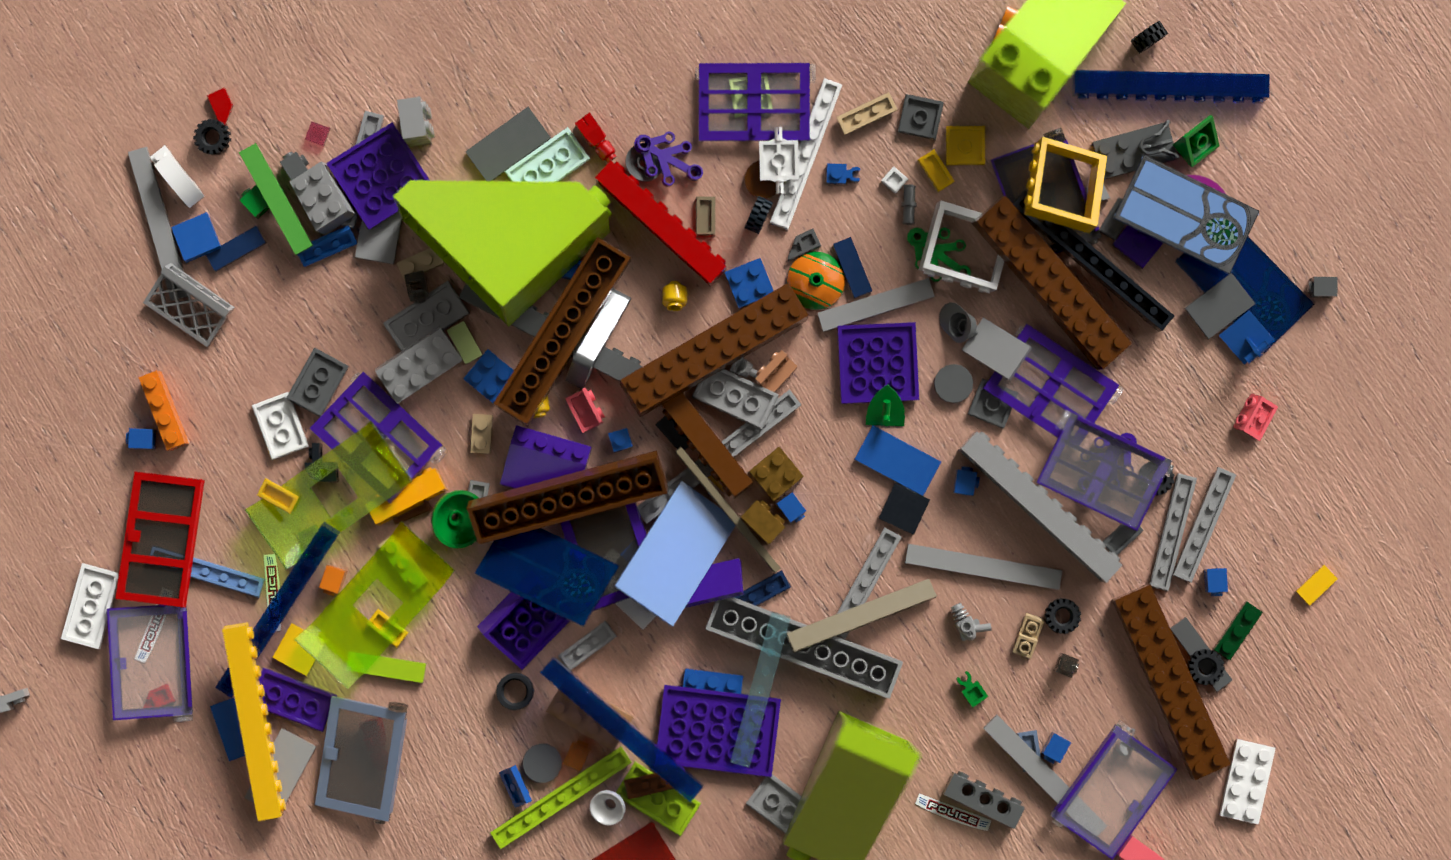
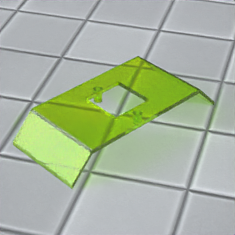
(369, 470)
(345, 638)

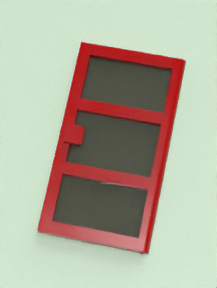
(160, 539)

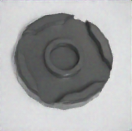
(953, 383)
(542, 763)

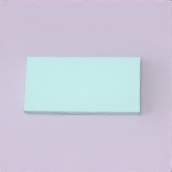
(551, 160)

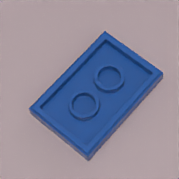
(228, 725)

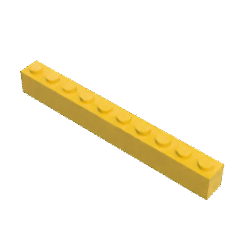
(253, 721)

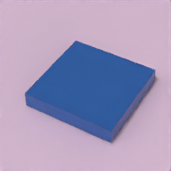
(196, 237)

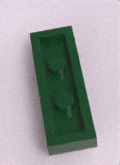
(1237, 630)

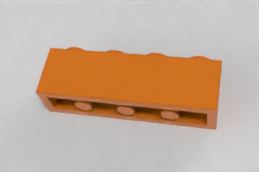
(163, 410)

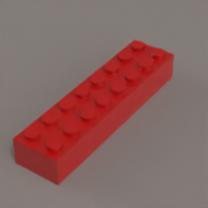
(660, 223)

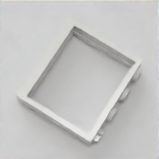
(949, 275)

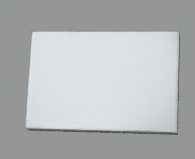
(280, 426)

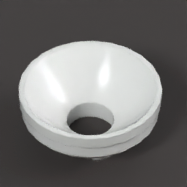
(602, 812)

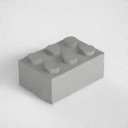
(414, 121)
(322, 198)

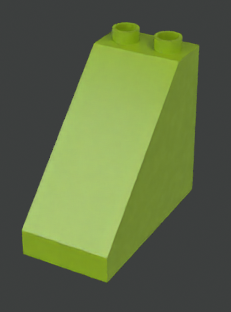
(1040, 53)
(506, 233)
(850, 792)

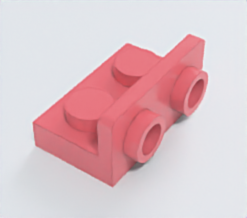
(1255, 416)

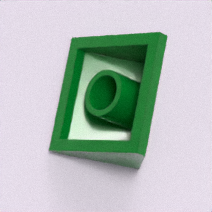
(1198, 142)

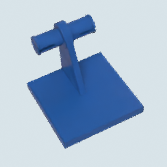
(1247, 338)

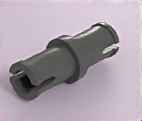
(909, 204)

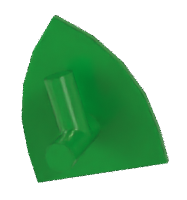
(885, 409)

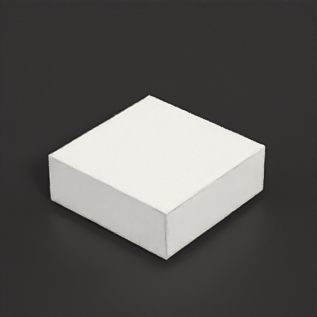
(894, 180)

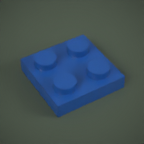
(749, 282)
(489, 375)

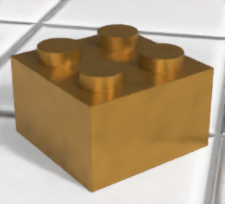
(776, 473)
(763, 522)

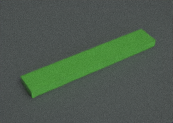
(276, 199)

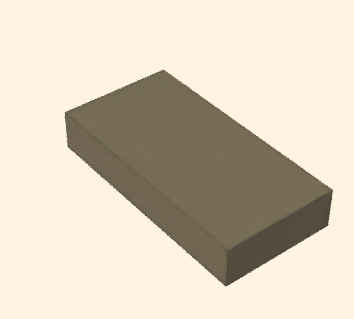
(705, 216)

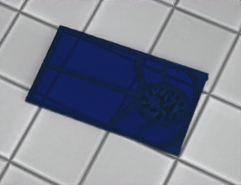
(1275, 296)
(549, 572)

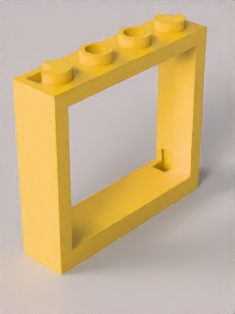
(1098, 165)

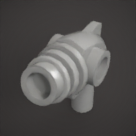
(966, 625)

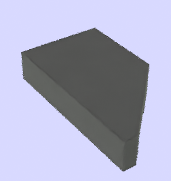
(803, 244)

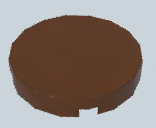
(757, 188)

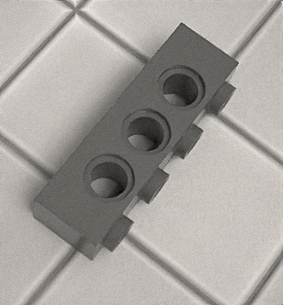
(1009, 817)

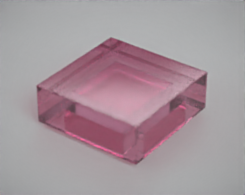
(317, 134)

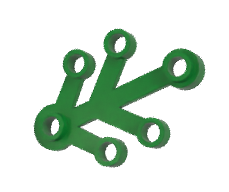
(938, 250)

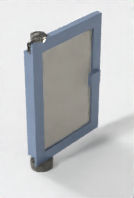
(362, 758)

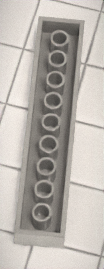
(1040, 507)
(832, 657)

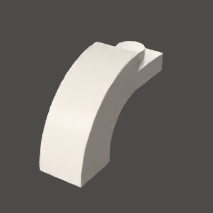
(176, 176)

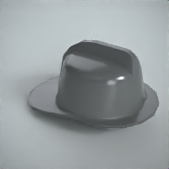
(957, 322)

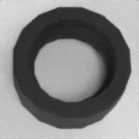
(500, 691)

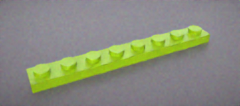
(561, 797)

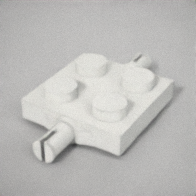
(779, 160)

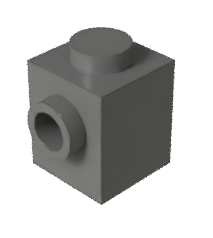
(294, 164)

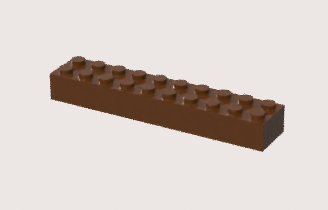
(1051, 283)
(562, 331)
(713, 350)
(567, 497)
(1171, 682)

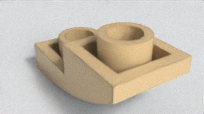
(1028, 635)

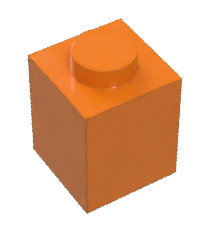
(333, 580)

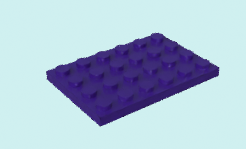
(703, 727)

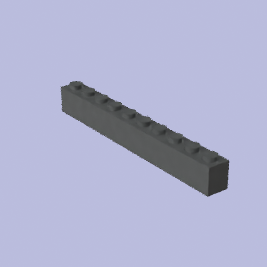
(609, 361)

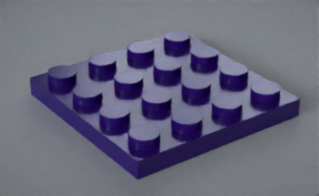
(375, 173)
(877, 357)

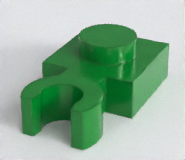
(973, 691)

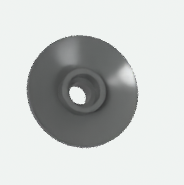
(634, 168)

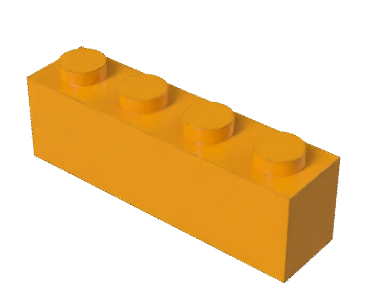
(421, 488)

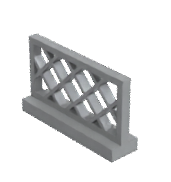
(195, 290)

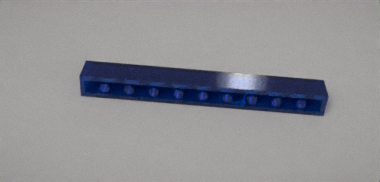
(1170, 85)
(287, 595)
(622, 729)

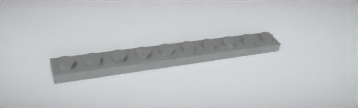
(734, 443)

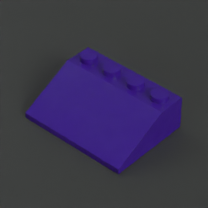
(541, 457)
(521, 628)

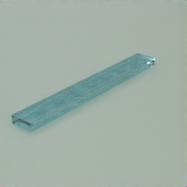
(760, 689)

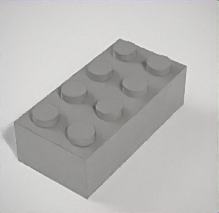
(418, 364)

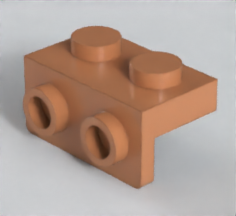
(776, 371)

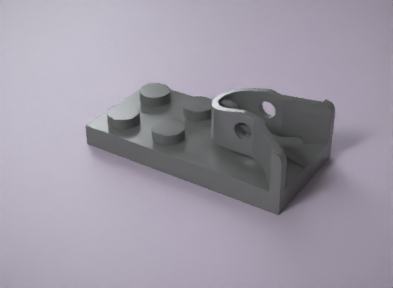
(1127, 149)

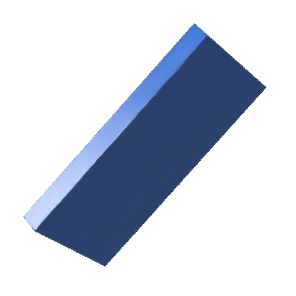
(897, 460)

